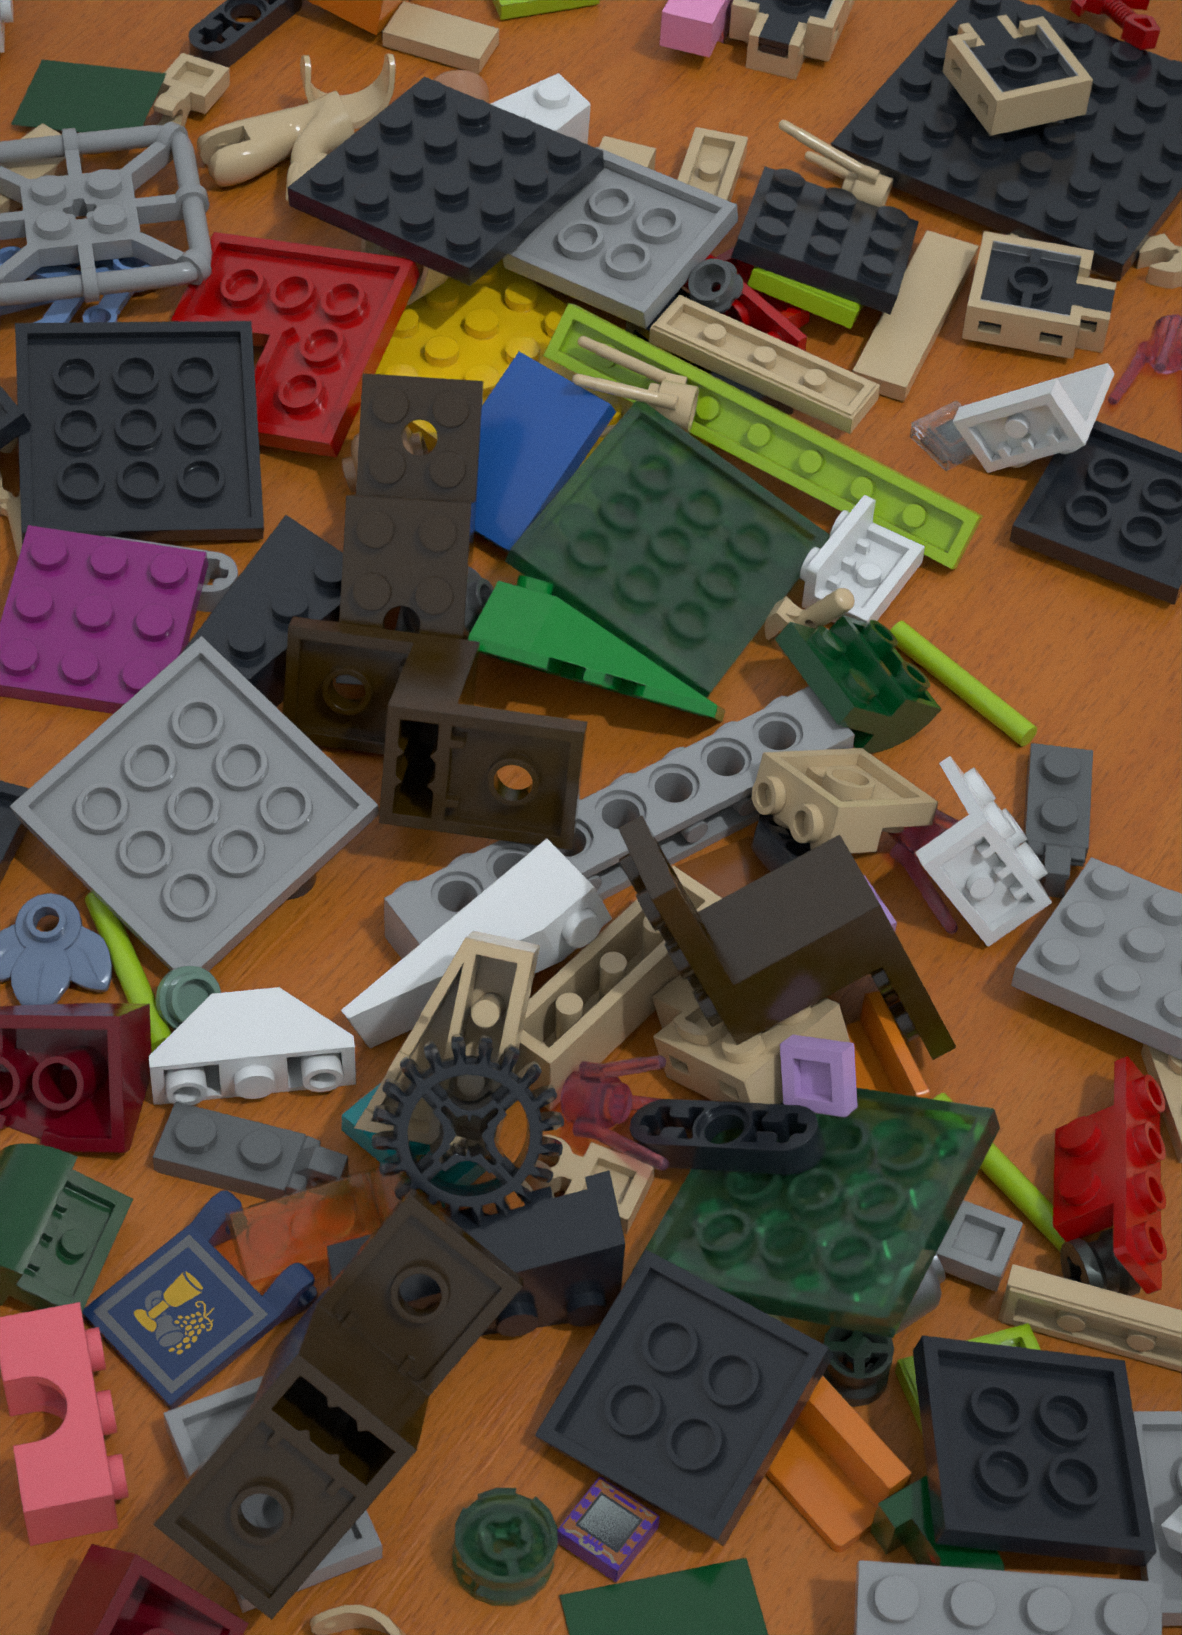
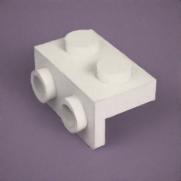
(862, 559)

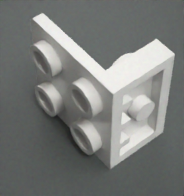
(1034, 419)
(982, 862)

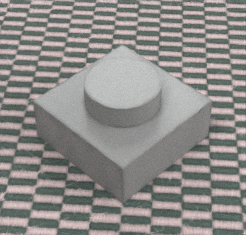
(979, 1245)

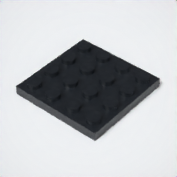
(446, 180)
(140, 429)

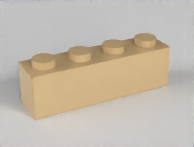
(600, 994)

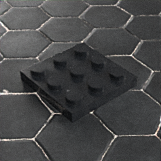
(826, 239)
(1111, 512)
(685, 1396)
(1032, 1452)

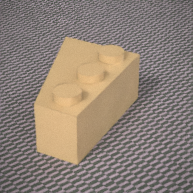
(477, 996)

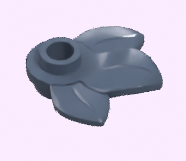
(48, 961)

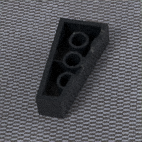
(286, 578)
(561, 1247)

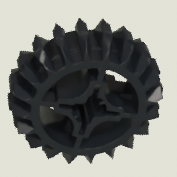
(492, 1106)

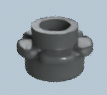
(709, 275)

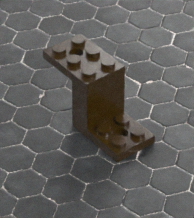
(411, 513)
(432, 737)
(781, 940)
(339, 1405)

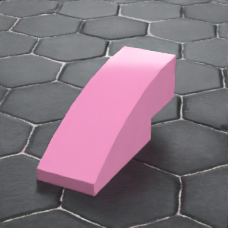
(695, 25)

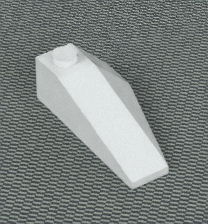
(533, 902)

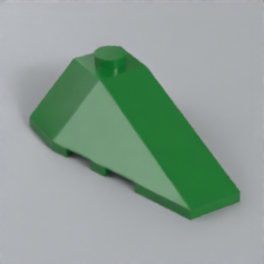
(550, 636)

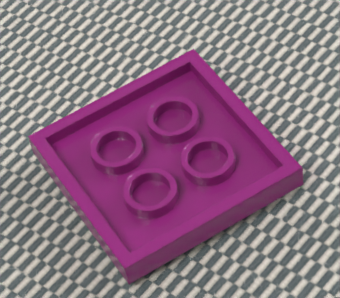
(95, 617)

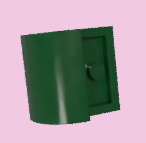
(862, 680)
(53, 1227)

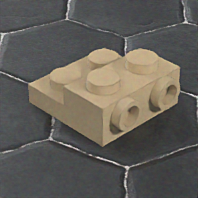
(837, 794)

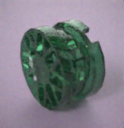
(505, 1547)

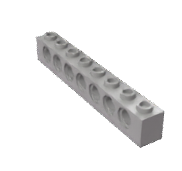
(685, 799)

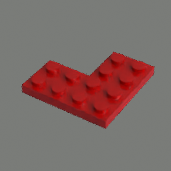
(321, 327)

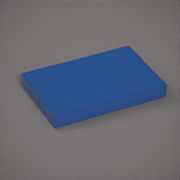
(530, 446)

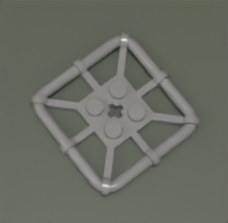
(111, 213)

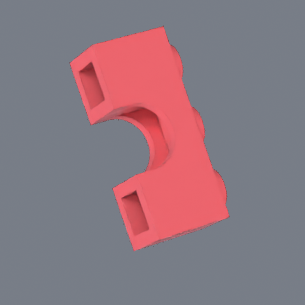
(67, 1477)

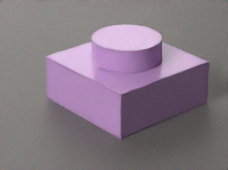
(819, 1074)

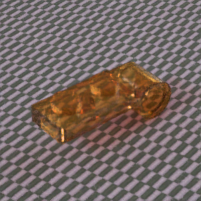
(306, 1221)

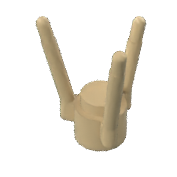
(859, 179)
(671, 399)

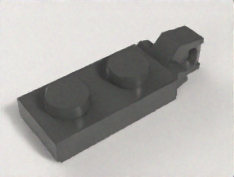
(1058, 810)
(242, 1154)

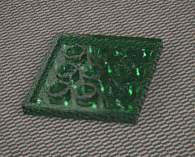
(668, 547)
(849, 1233)

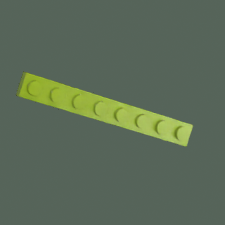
(778, 441)

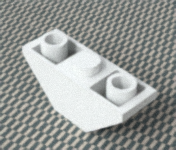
(251, 1048)

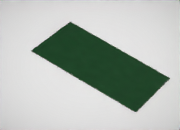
(88, 97)
(684, 1602)

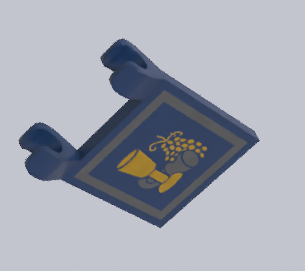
(190, 1310)

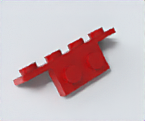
(1112, 1175)

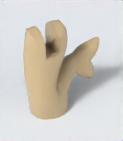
(260, 142)

